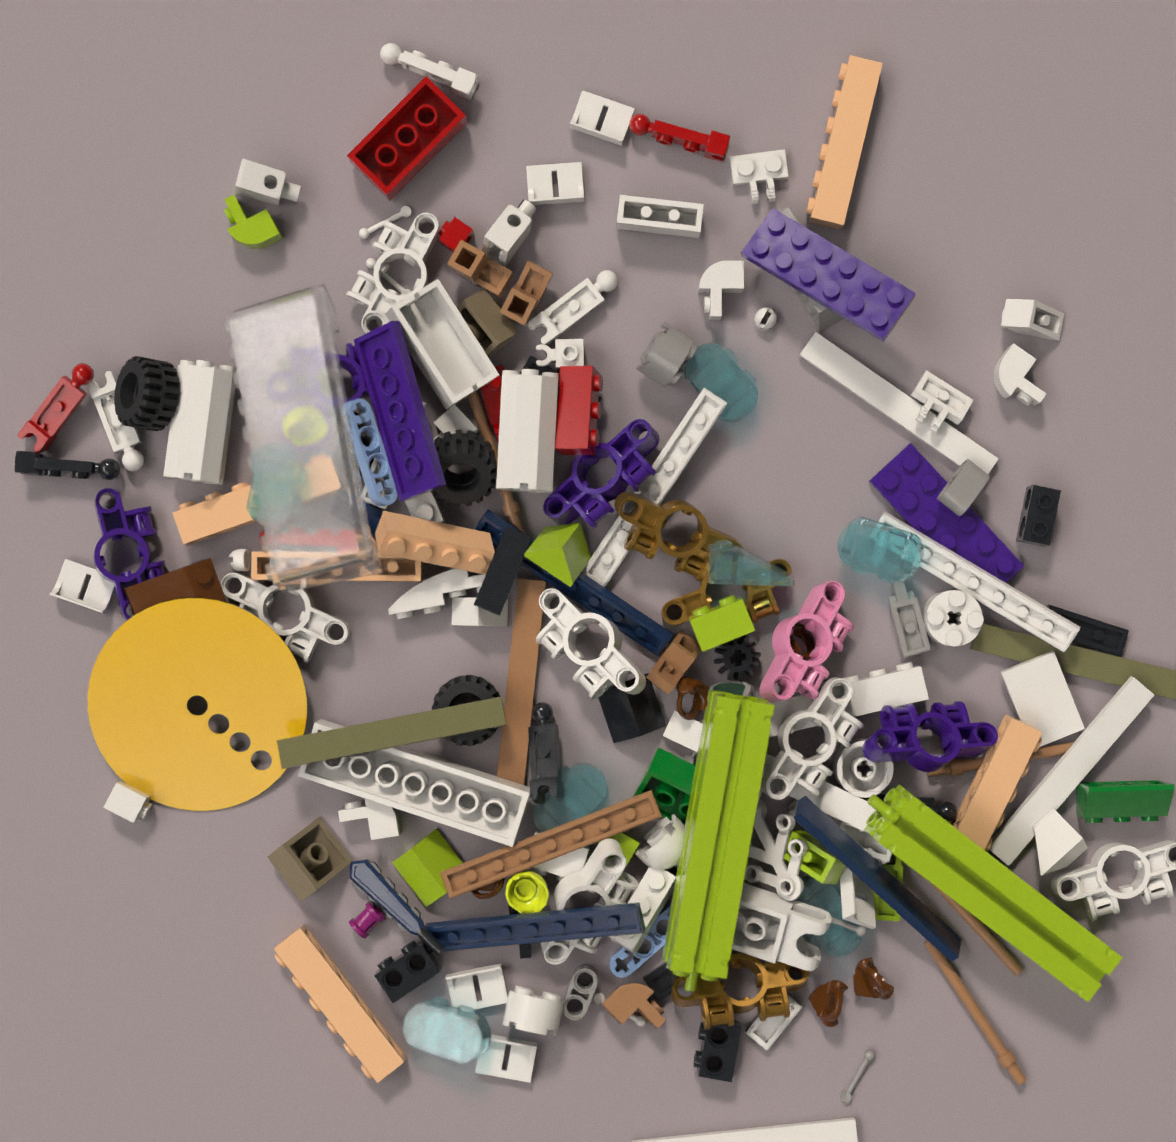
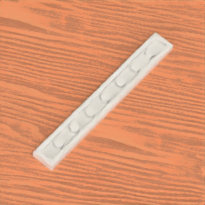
(893, 403)
(655, 488)
(991, 590)
(1071, 769)
(830, 800)
(817, 1131)

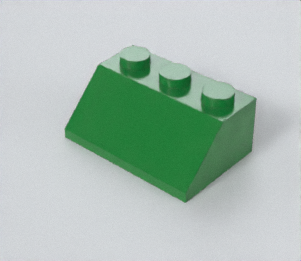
(670, 783)
(1123, 800)

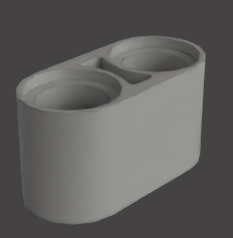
(963, 487)
(581, 992)

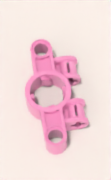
(829, 633)

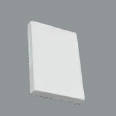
(1043, 697)

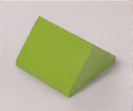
(561, 551)
(423, 865)

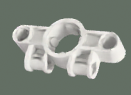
(394, 244)
(314, 623)
(566, 624)
(838, 727)
(600, 876)
(1089, 880)

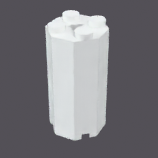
(201, 423)
(527, 431)

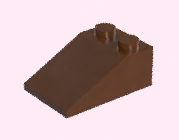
(190, 581)

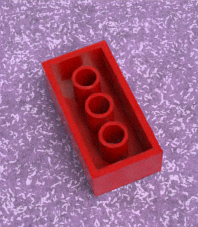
(408, 138)

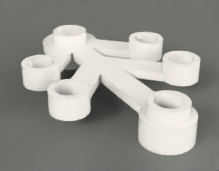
(774, 855)

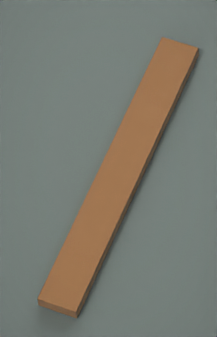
(521, 681)
(550, 844)

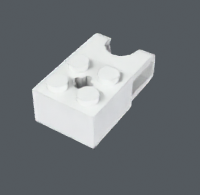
(775, 928)

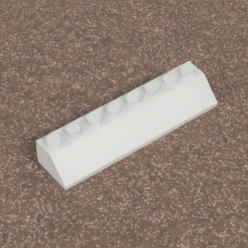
(427, 788)

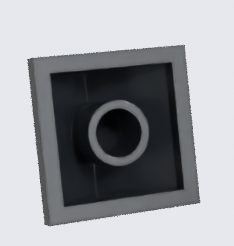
(630, 714)

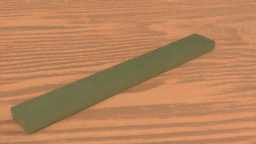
(1076, 660)
(391, 732)

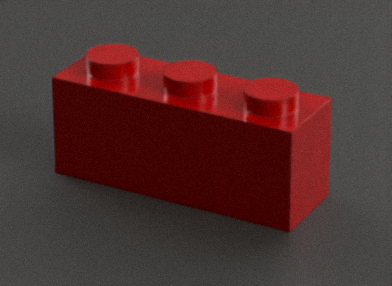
(578, 410)

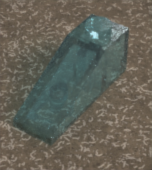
(737, 566)

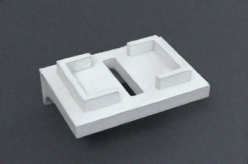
(588, 114)
(569, 183)
(71, 583)
(853, 908)
(491, 986)
(520, 1059)

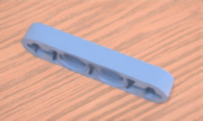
(373, 451)
(657, 941)

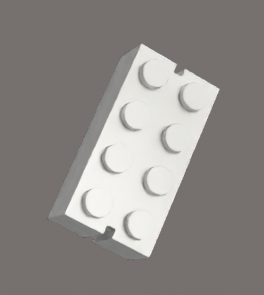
(442, 344)

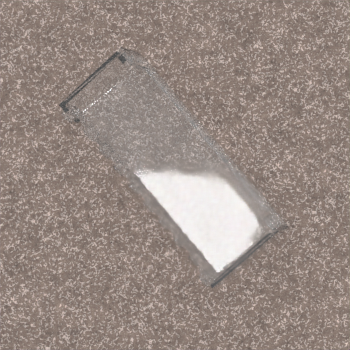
(301, 441)

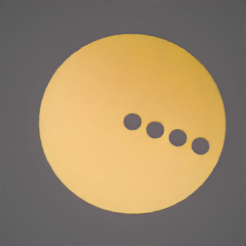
(186, 651)

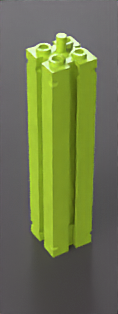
(717, 836)
(990, 891)

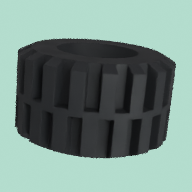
(146, 393)
(471, 485)
(466, 685)

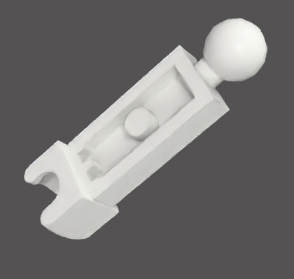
(461, 82)
(573, 306)
(120, 436)

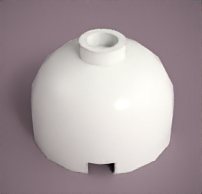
(662, 844)

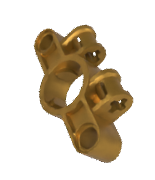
(646, 528)
(755, 598)
(719, 1008)

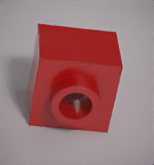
(453, 233)

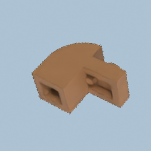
(479, 269)
(527, 293)
(674, 662)
(631, 997)

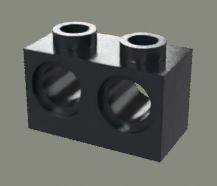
(1038, 515)
(411, 975)
(724, 1048)

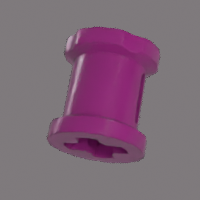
(367, 920)

